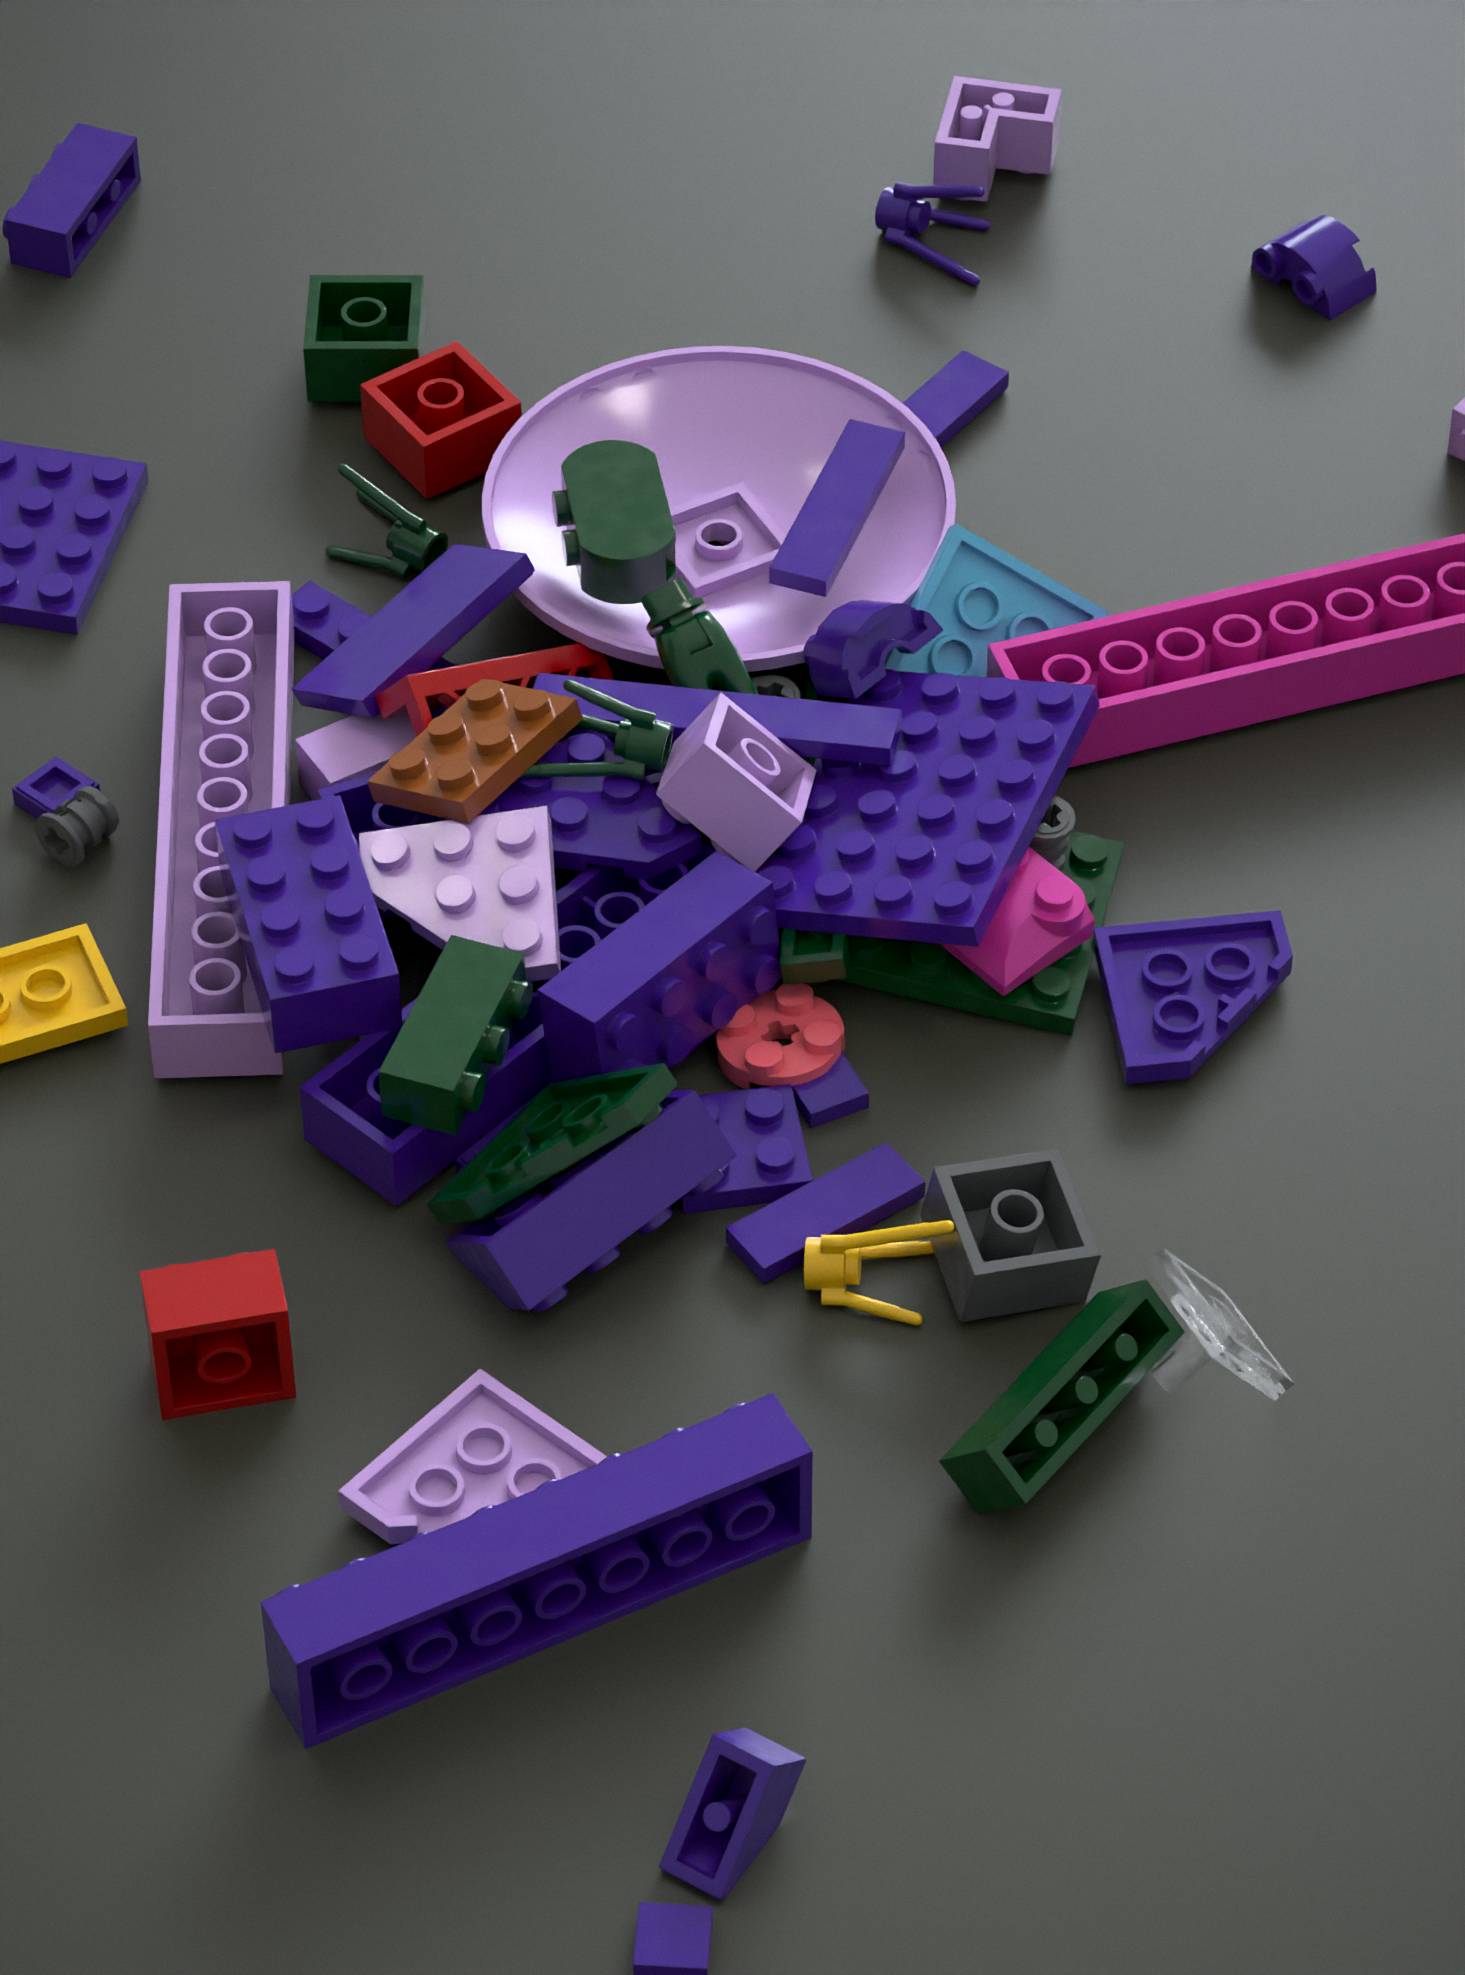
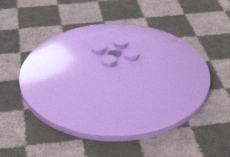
(737, 458)

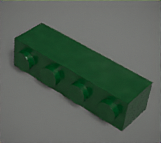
(1061, 1397)

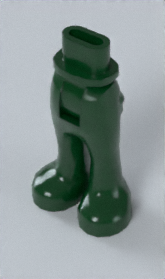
(693, 642)

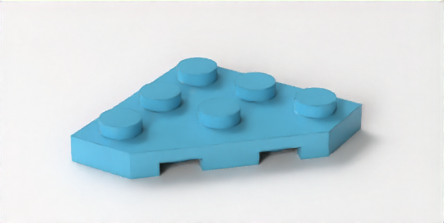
(984, 599)

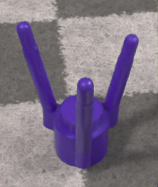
(904, 212)

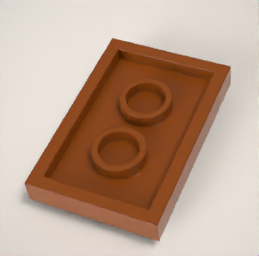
(474, 750)

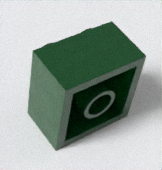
(360, 331)

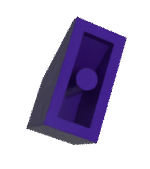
(731, 1809)

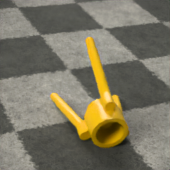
(835, 1262)

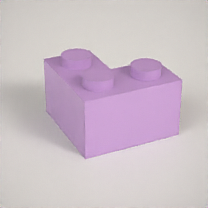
(993, 128)

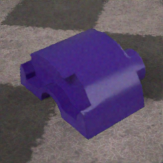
(1319, 263)
(855, 639)

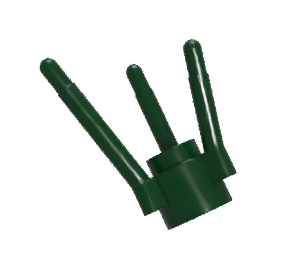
(410, 538)
(639, 740)

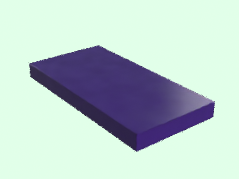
(414, 628)

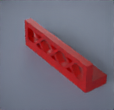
(441, 688)

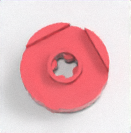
(792, 1013)

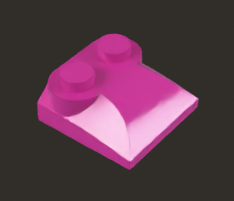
(1032, 927)

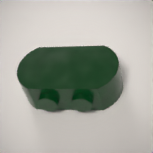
(615, 521)

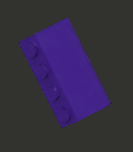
(583, 1215)

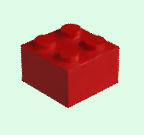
(438, 418)
(218, 1334)

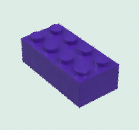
(308, 924)
(665, 975)

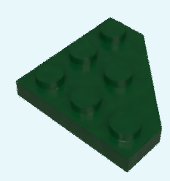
(551, 1138)

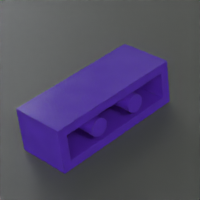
(72, 200)

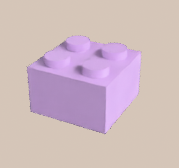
(736, 783)

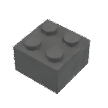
(1015, 1235)

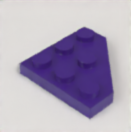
(603, 817)
(1186, 986)

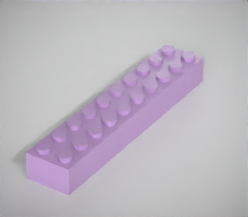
(220, 758)

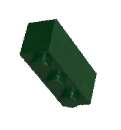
(454, 1035)

